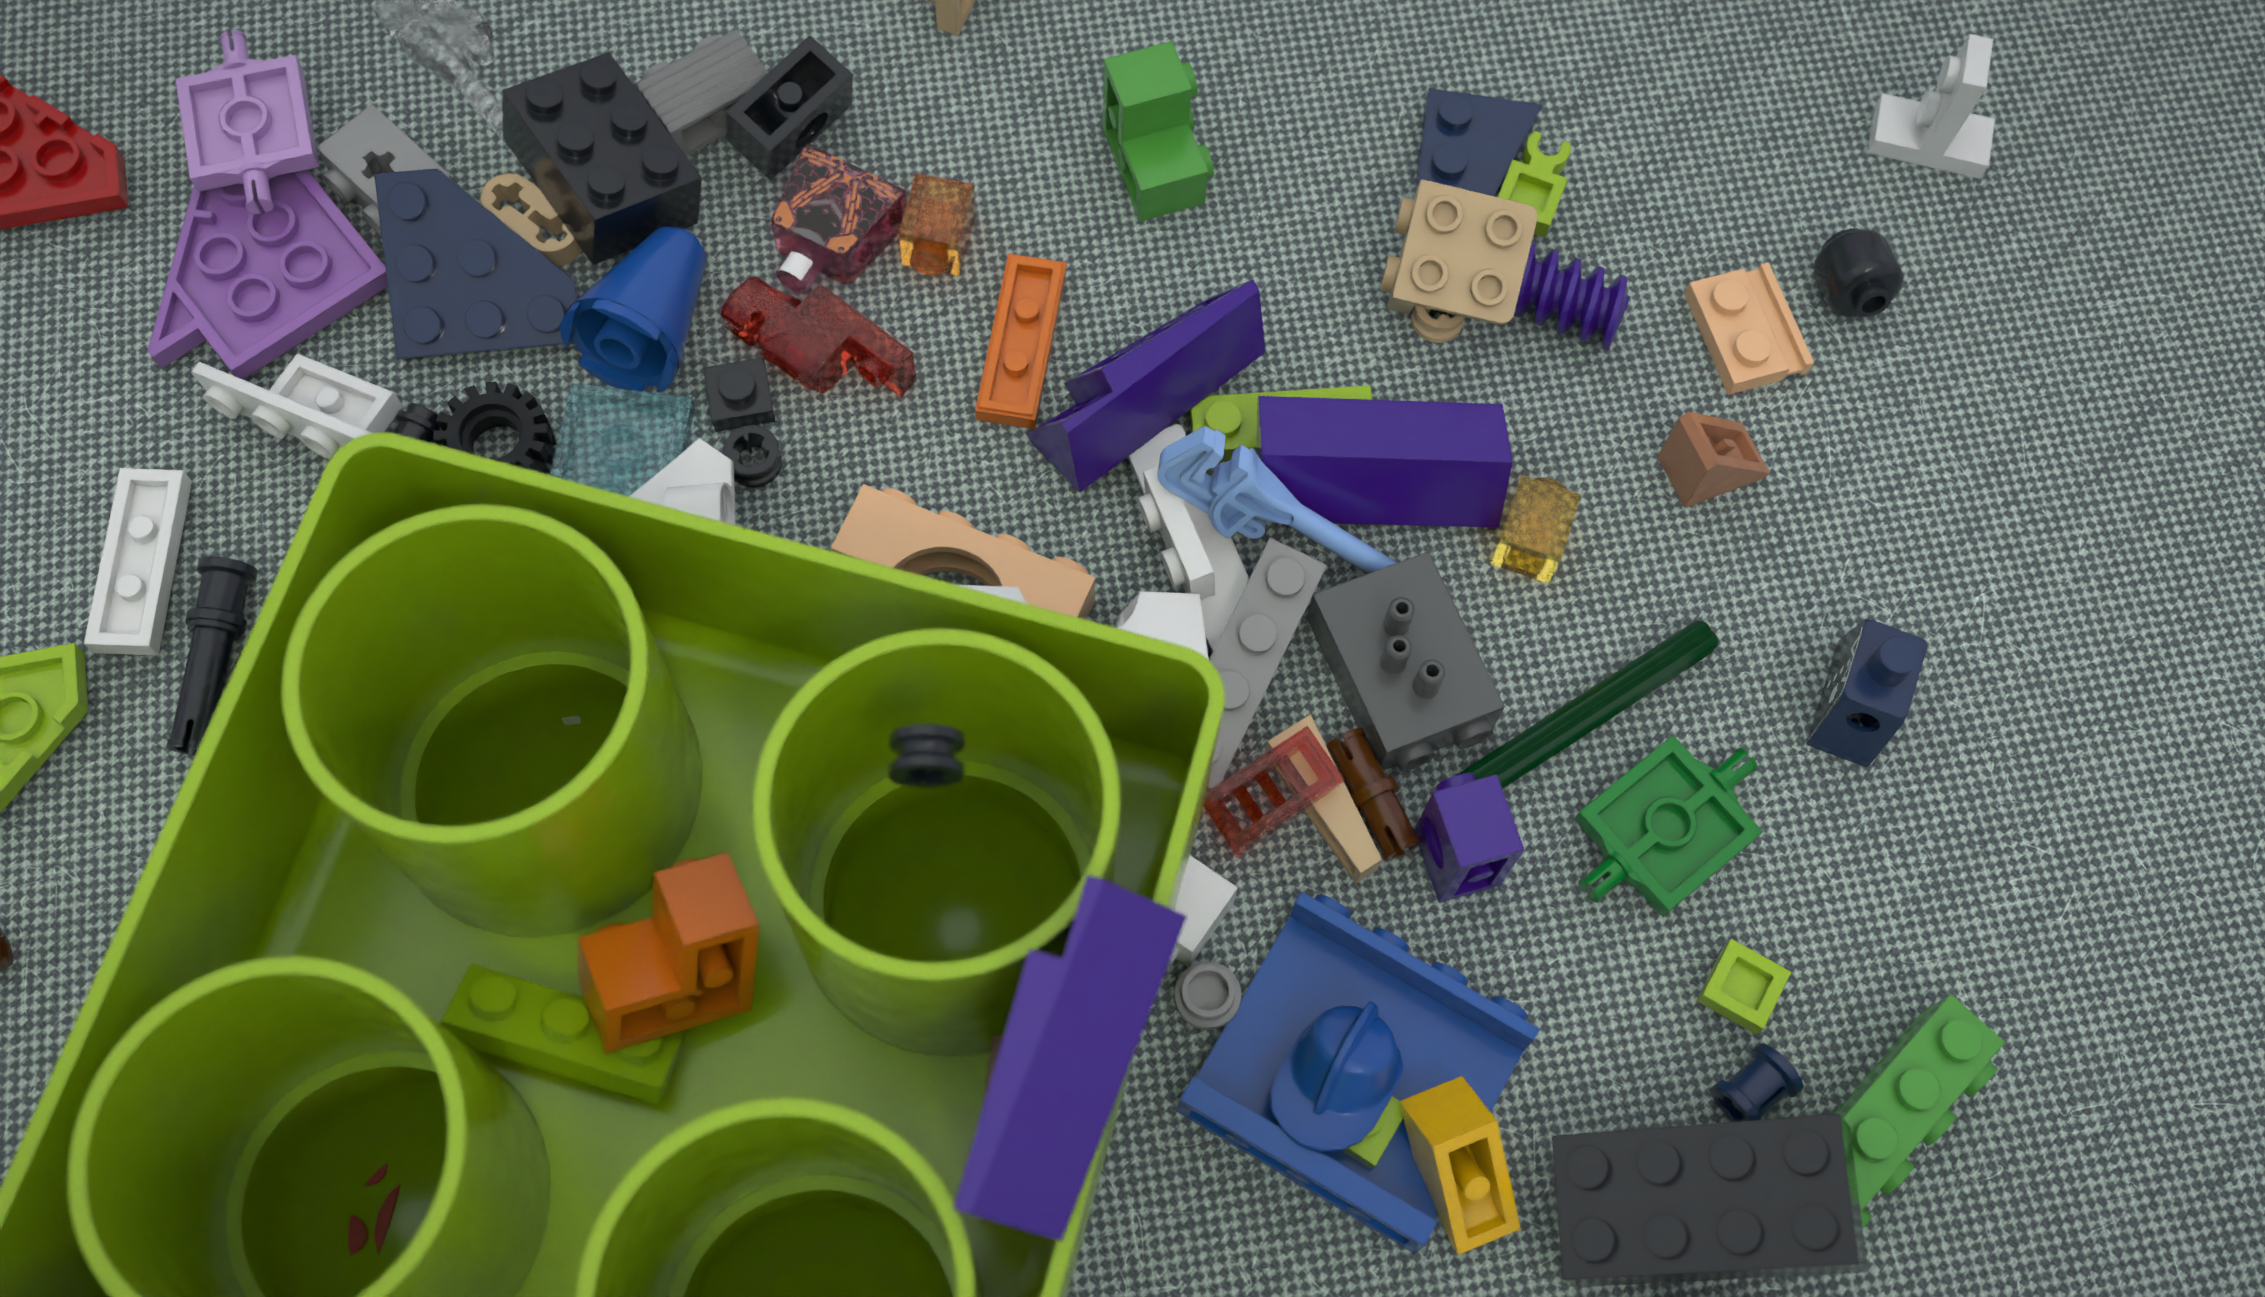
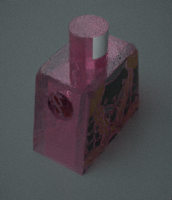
(833, 220)

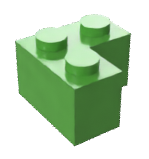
(1151, 130)

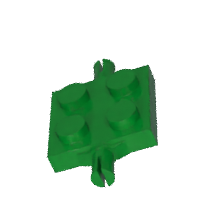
(1668, 825)

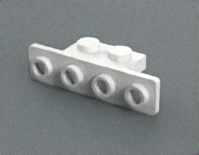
(306, 401)
(1195, 549)

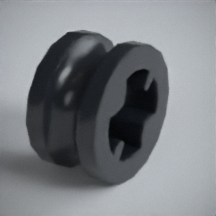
(749, 437)
(926, 756)

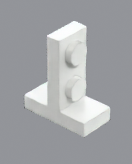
(1941, 128)

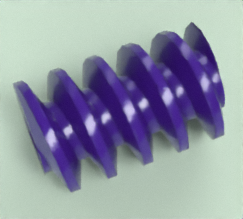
(1572, 296)

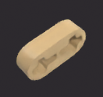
(537, 213)

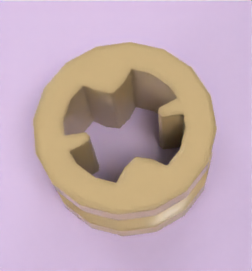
(1434, 330)

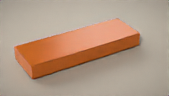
(1021, 341)

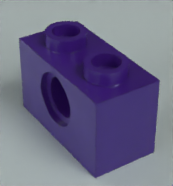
(1468, 836)

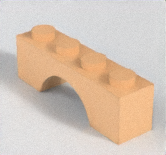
(899, 534)

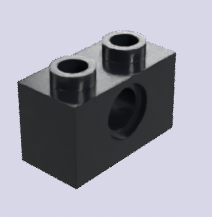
(789, 107)

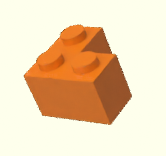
(679, 965)

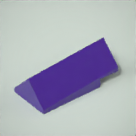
(1151, 384)
(1389, 459)
(1066, 1060)

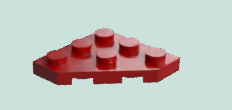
(52, 164)

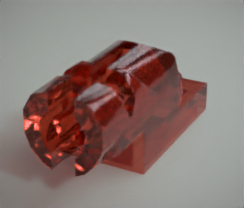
(816, 337)

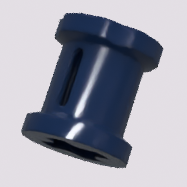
(1757, 1085)

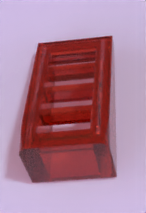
(1257, 771)

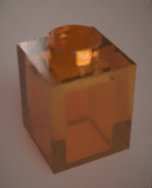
(937, 225)

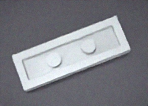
(138, 562)

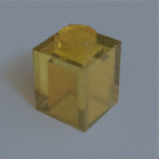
(1535, 528)

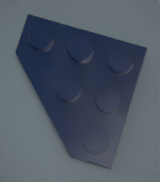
(462, 273)

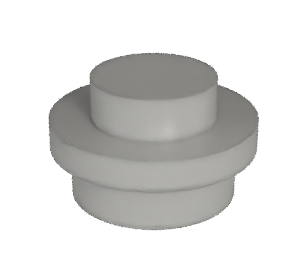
(1207, 995)

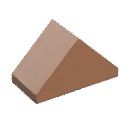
(1709, 457)

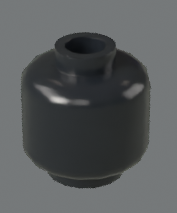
(1858, 273)

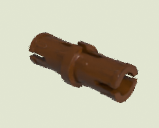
(1374, 794)

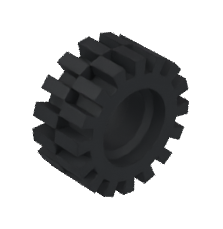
(496, 410)

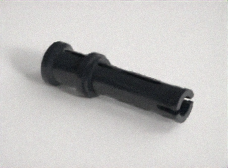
(214, 626)

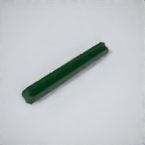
(1597, 705)

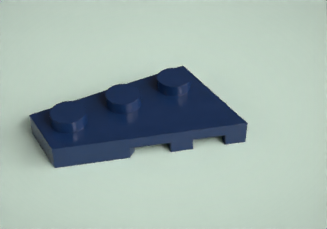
(1472, 139)

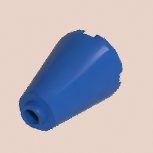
(639, 312)

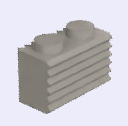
(700, 88)

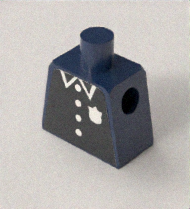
(1872, 675)

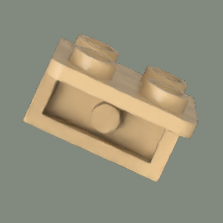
(1459, 253)

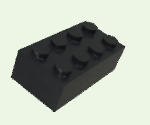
(1709, 1202)

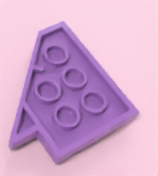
(261, 278)

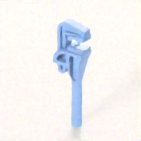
(1248, 494)

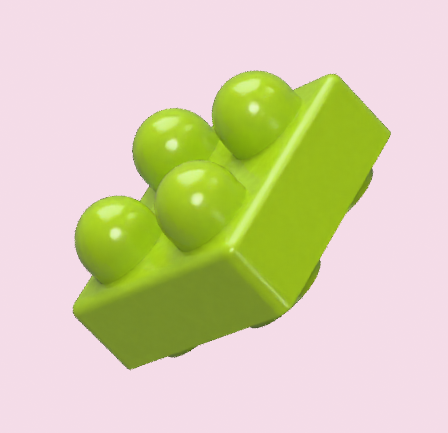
(414, 805)

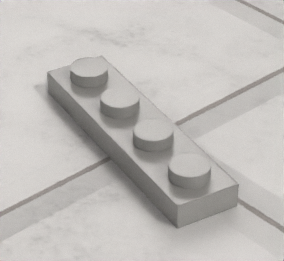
(1258, 639)

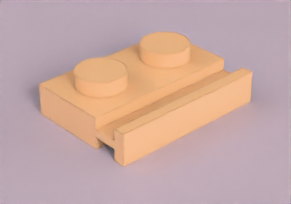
(1748, 328)

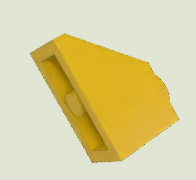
(1461, 1163)

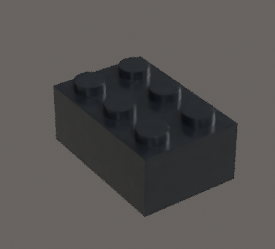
(600, 156)

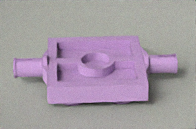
(246, 122)

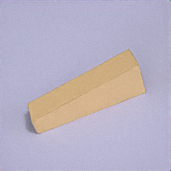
(1335, 813)

